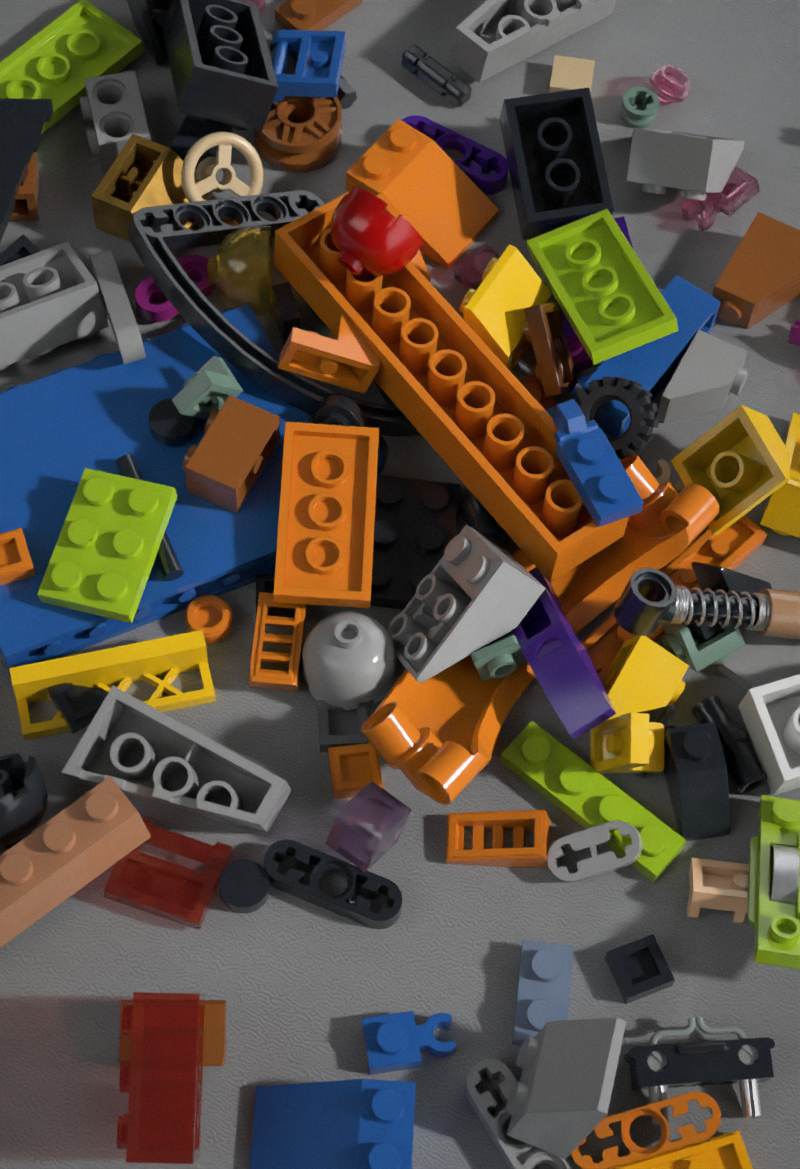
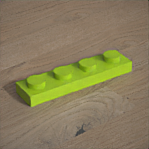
(590, 797)

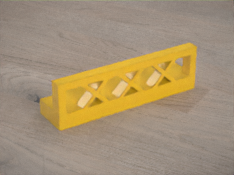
(119, 668)

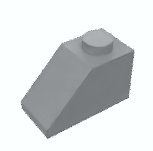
(703, 378)

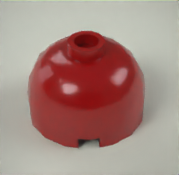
(371, 236)

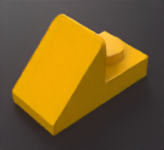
(627, 745)

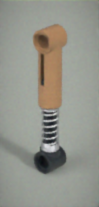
(654, 600)

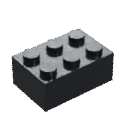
(554, 159)

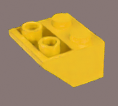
(499, 303)

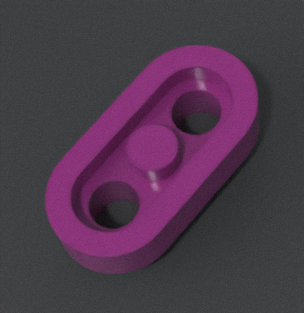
(148, 291)

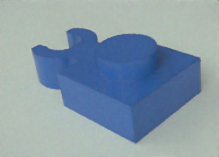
(396, 1041)

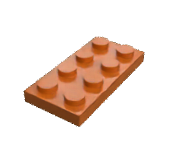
(326, 515)

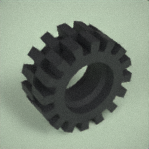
(634, 398)

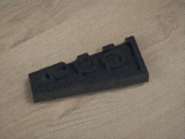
(19, 137)

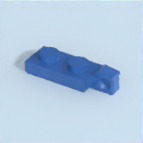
(594, 466)

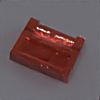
(167, 887)

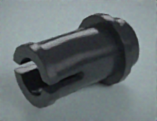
(483, 522)

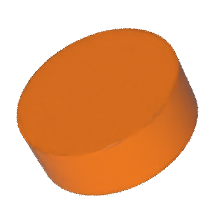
(211, 615)

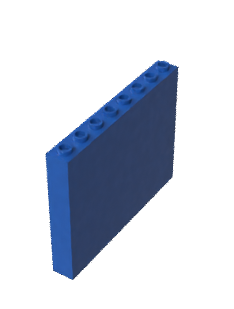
(89, 421)

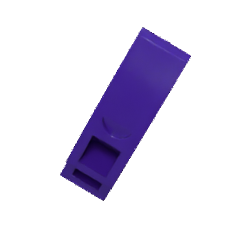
(562, 664)

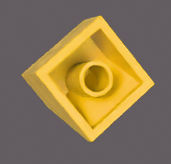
(737, 462)

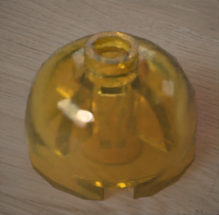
(244, 269)

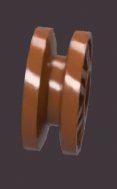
(301, 133)

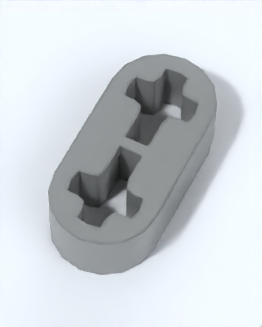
(591, 839)

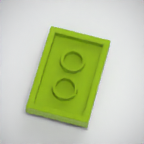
(108, 545)

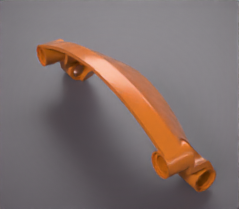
(449, 724)

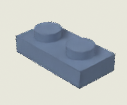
(541, 987)

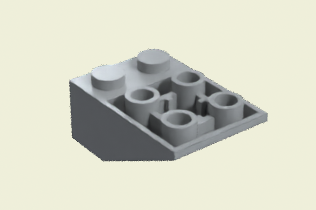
(462, 605)

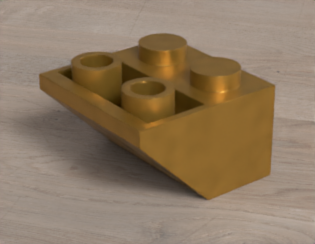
(138, 178)

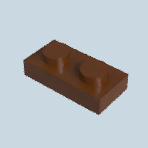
(547, 335)

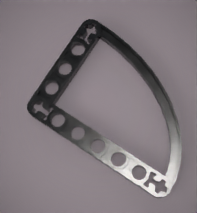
(158, 231)

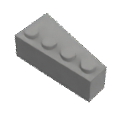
(173, 766)

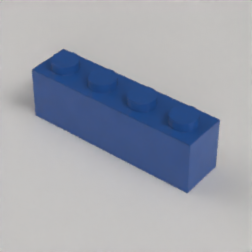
(658, 360)

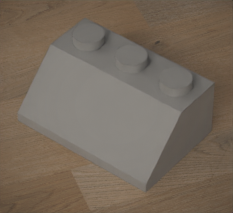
(46, 303)

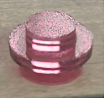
(670, 84)

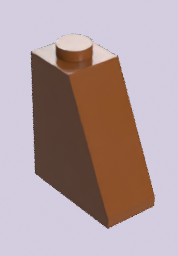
(760, 273)

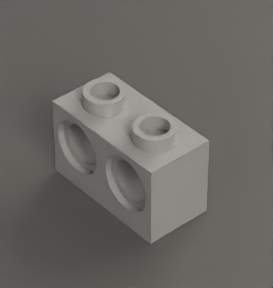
(115, 113)

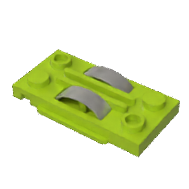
(776, 883)

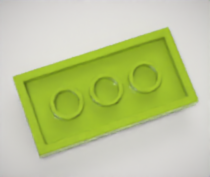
(64, 54)
(602, 286)

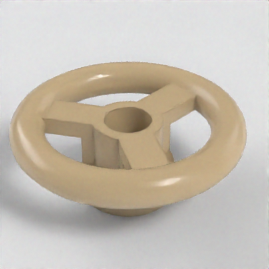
(209, 166)

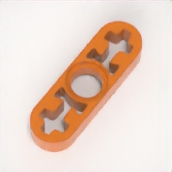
(688, 1132)

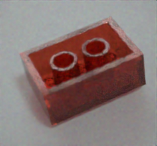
(162, 1078)

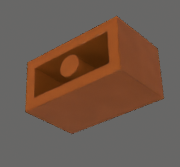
(231, 453)

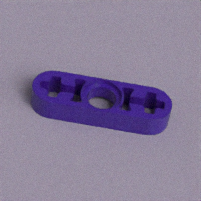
(484, 157)

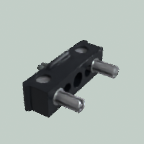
(702, 1064)

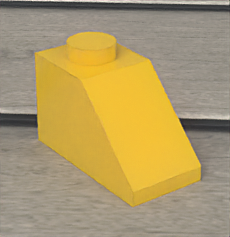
(643, 677)

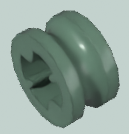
(641, 96)

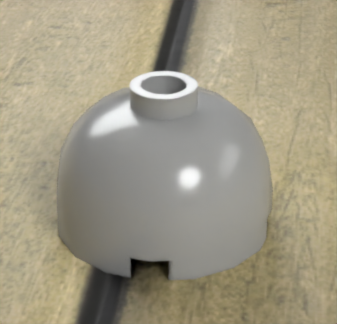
(349, 660)

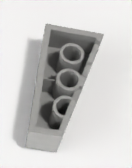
(513, 30)

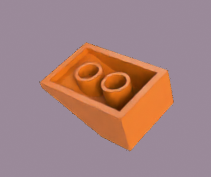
(426, 190)

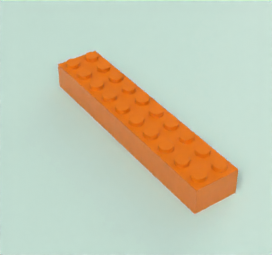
(452, 394)

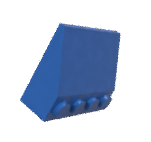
(334, 1125)

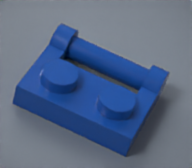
(317, 64)

